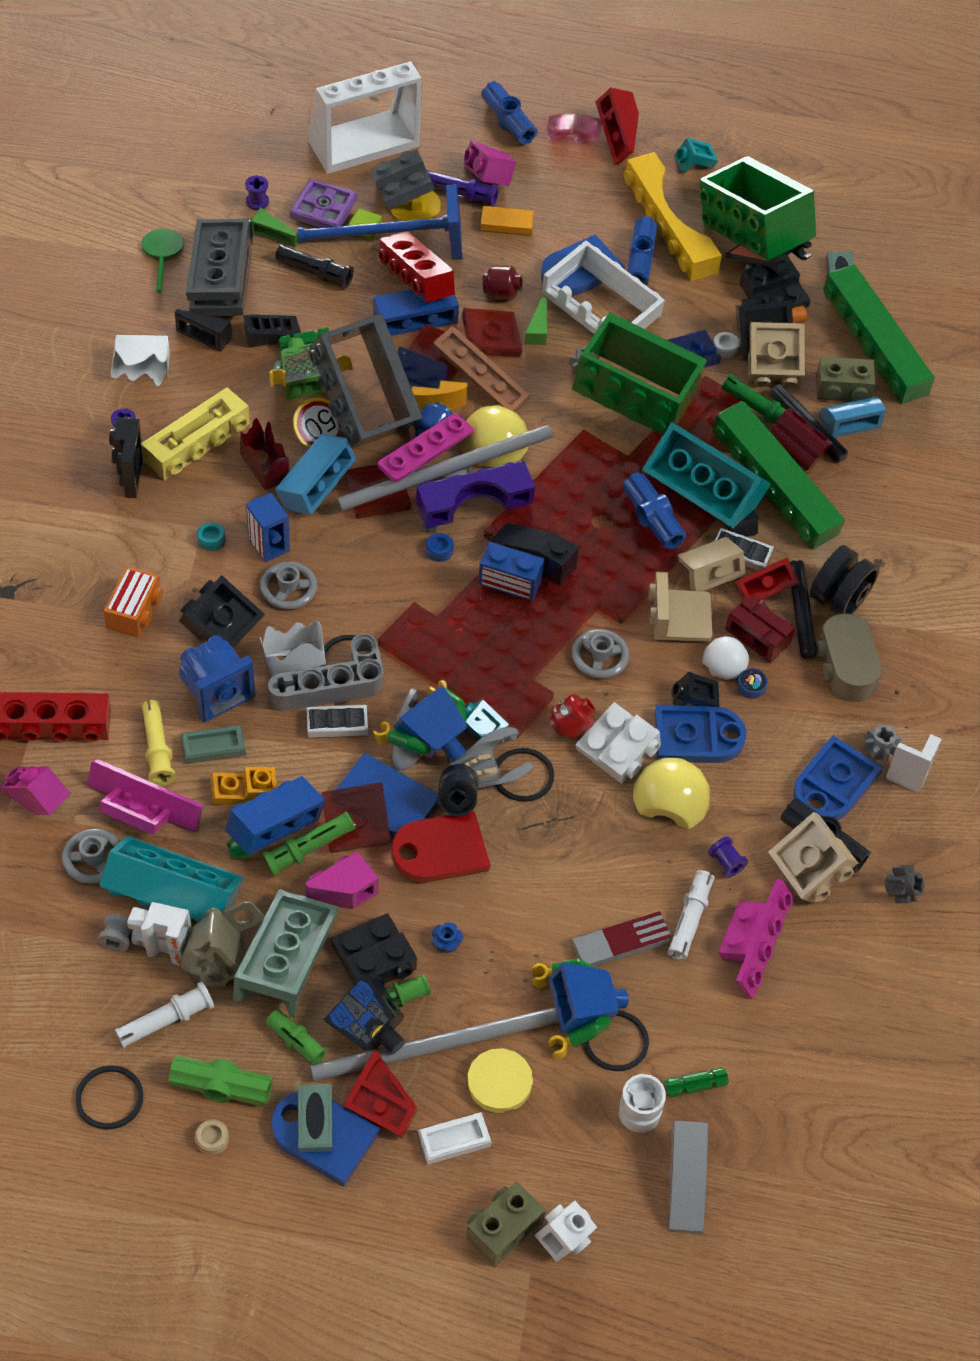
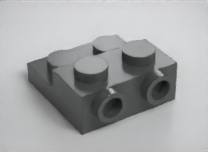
(402, 179)

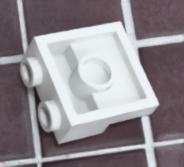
(619, 743)

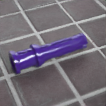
(470, 189)

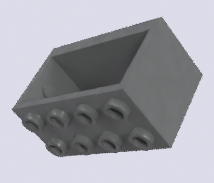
(389, 372)

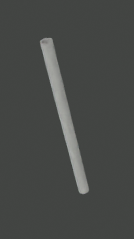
(445, 467)
(438, 1043)

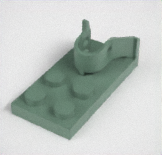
(285, 949)

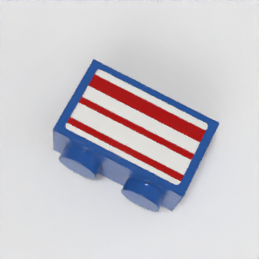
(268, 527)
(511, 571)

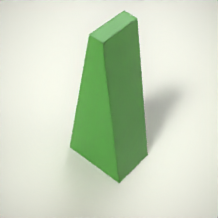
(272, 228)
(537, 330)

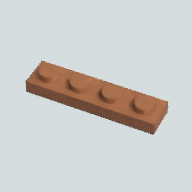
(480, 370)

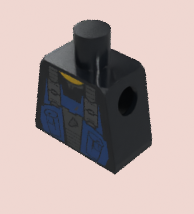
(368, 1016)

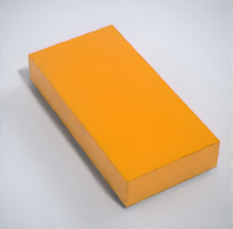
(507, 220)

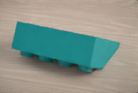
(705, 476)
(168, 878)

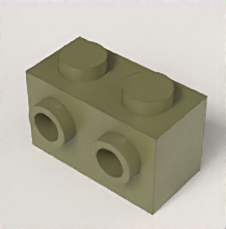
(846, 381)
(504, 1223)

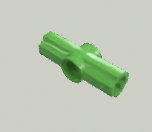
(220, 1081)

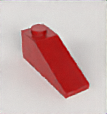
(619, 121)

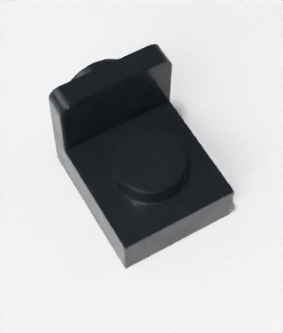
(695, 691)

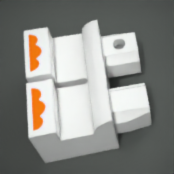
(160, 929)

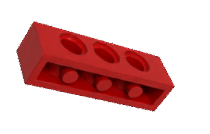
(417, 266)
(62, 709)

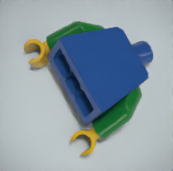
(429, 725)
(582, 1000)

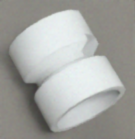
(642, 1103)

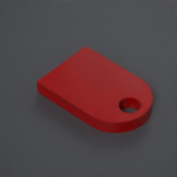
(442, 847)

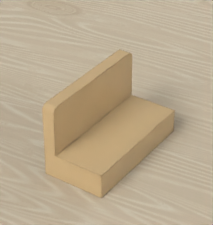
(713, 564)

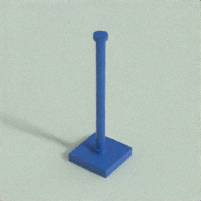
(450, 222)

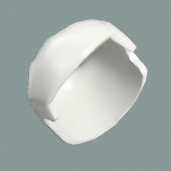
(725, 658)

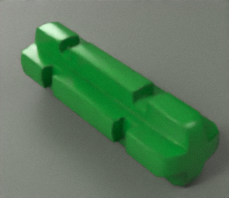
(308, 337)
(696, 1082)

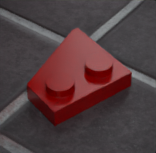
(381, 1098)

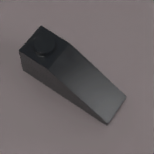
(558, 553)

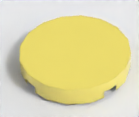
(499, 1080)

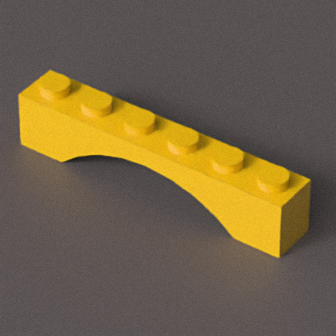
(693, 250)

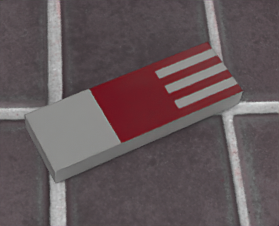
(622, 940)

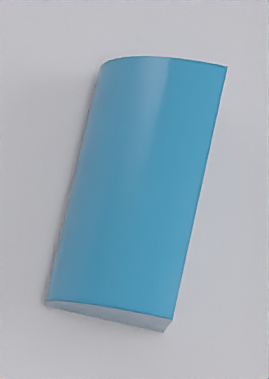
(853, 416)

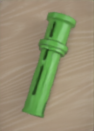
(295, 850)

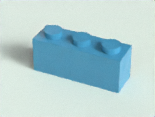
(315, 474)

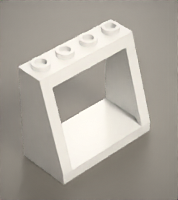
(369, 136)

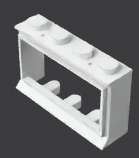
(609, 273)

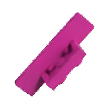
(425, 447)
(141, 801)
(754, 934)

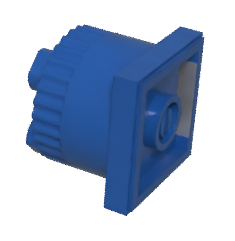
(217, 677)

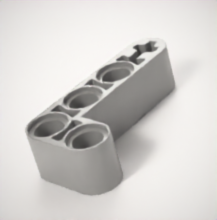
(325, 678)

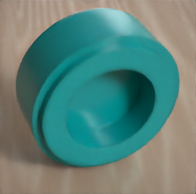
(211, 536)

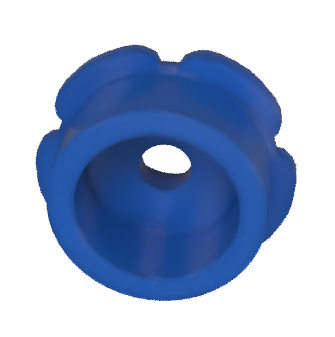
(447, 944)

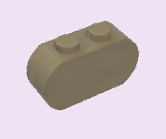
(849, 657)

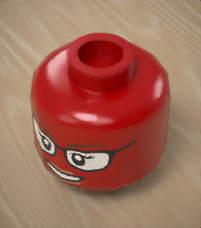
(572, 716)

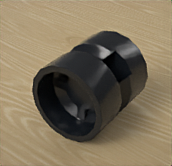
(458, 790)

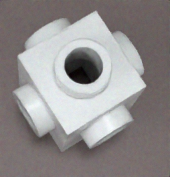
(566, 1231)

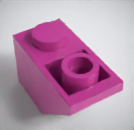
(489, 163)
(35, 789)
(344, 884)

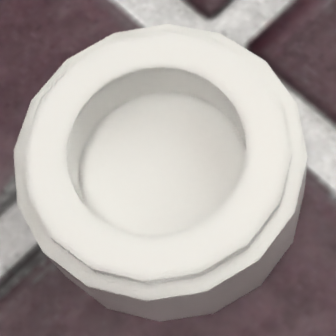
(726, 344)

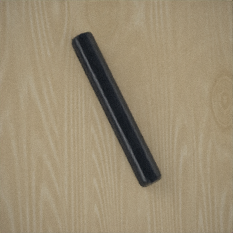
(787, 400)
(803, 612)

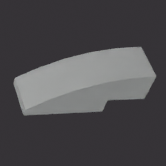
(688, 1176)

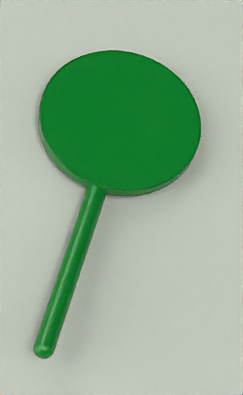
(161, 245)

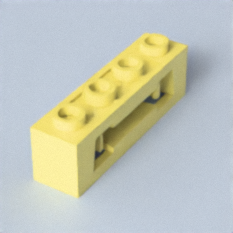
(195, 434)

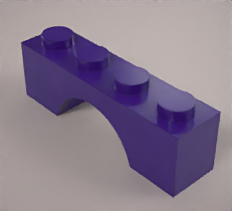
(505, 484)

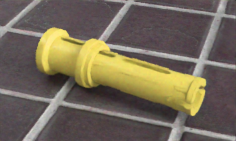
(157, 754)

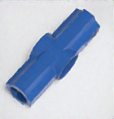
(509, 112)
(642, 248)
(654, 511)

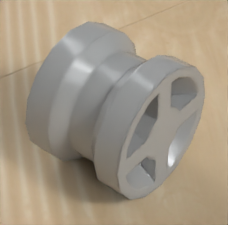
(116, 933)

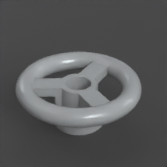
(289, 581)
(602, 648)
(89, 841)

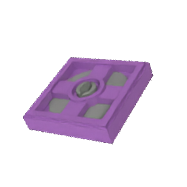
(323, 204)

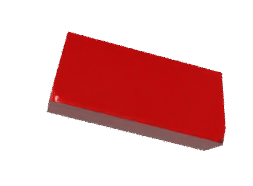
(767, 581)

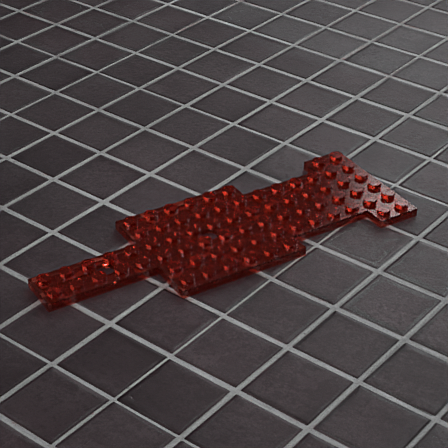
(496, 642)

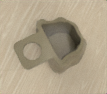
(217, 945)

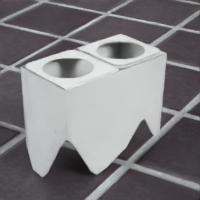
(141, 355)
(303, 656)

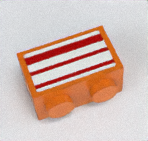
(133, 601)

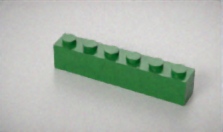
(878, 334)
(790, 486)

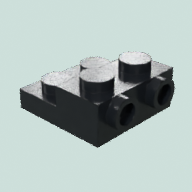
(762, 282)
(773, 311)
(127, 453)
(220, 612)
(375, 950)

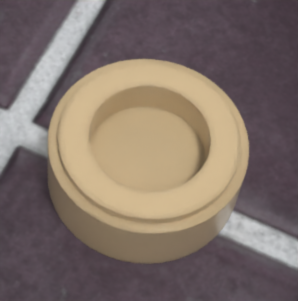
(212, 1137)

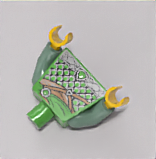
(298, 373)

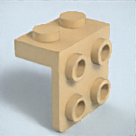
(679, 613)

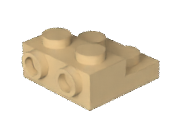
(776, 353)
(813, 859)

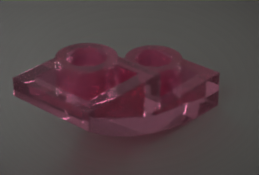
(581, 126)

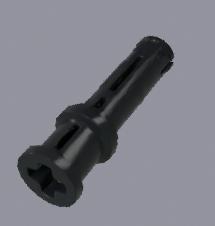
(325, 268)

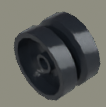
(844, 581)

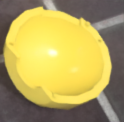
(491, 426)
(672, 790)

